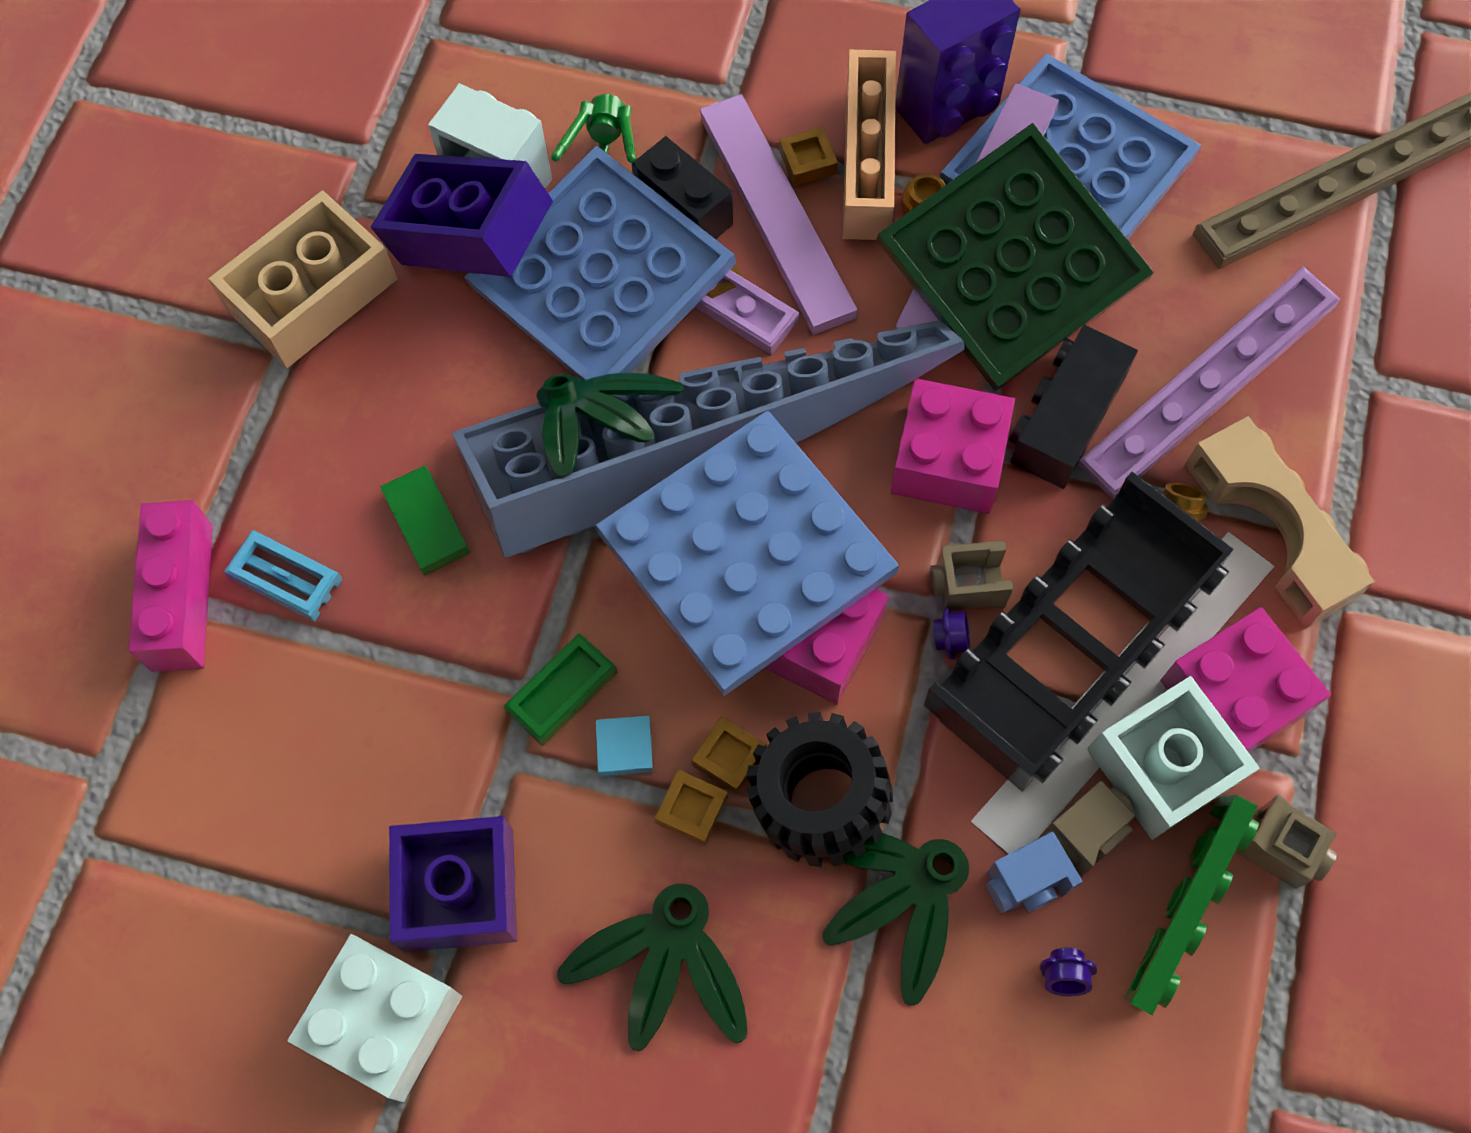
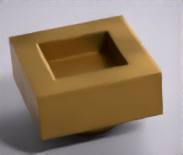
(808, 156)
(727, 754)
(691, 807)

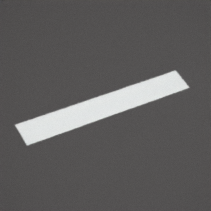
(1020, 817)

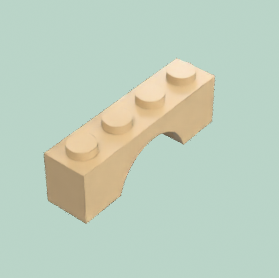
(1245, 470)

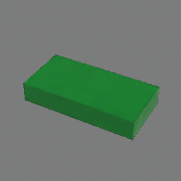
(425, 520)
(560, 689)

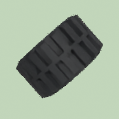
(810, 748)

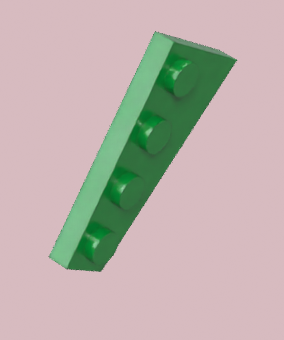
(1155, 977)

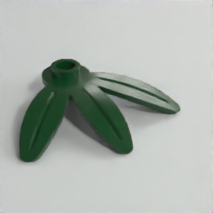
(568, 395)
(914, 884)
(657, 979)

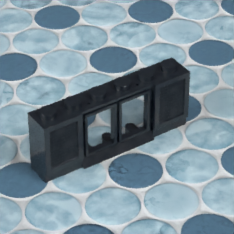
(1142, 552)

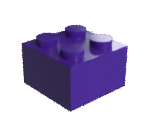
(452, 884)

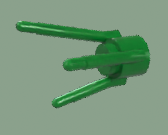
(605, 121)

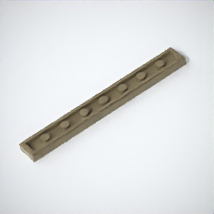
(1336, 184)

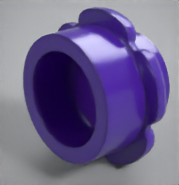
(952, 633)
(1068, 972)

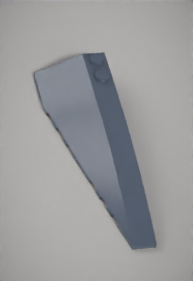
(804, 393)

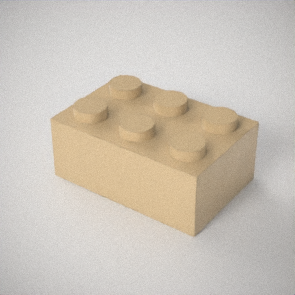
(304, 278)

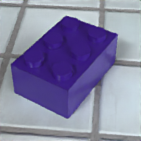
(953, 63)
(463, 214)

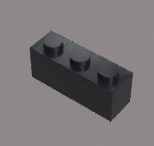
(1071, 405)

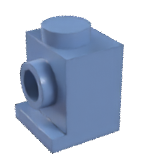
(1031, 875)

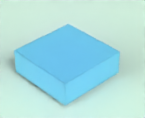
(624, 746)

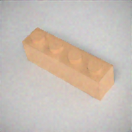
(869, 144)

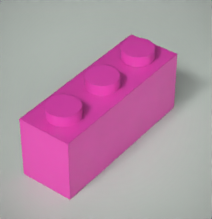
(171, 586)

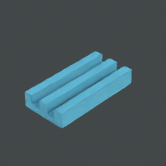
(317, 594)

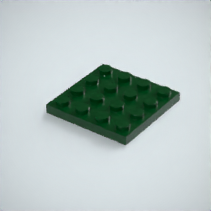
(1014, 256)

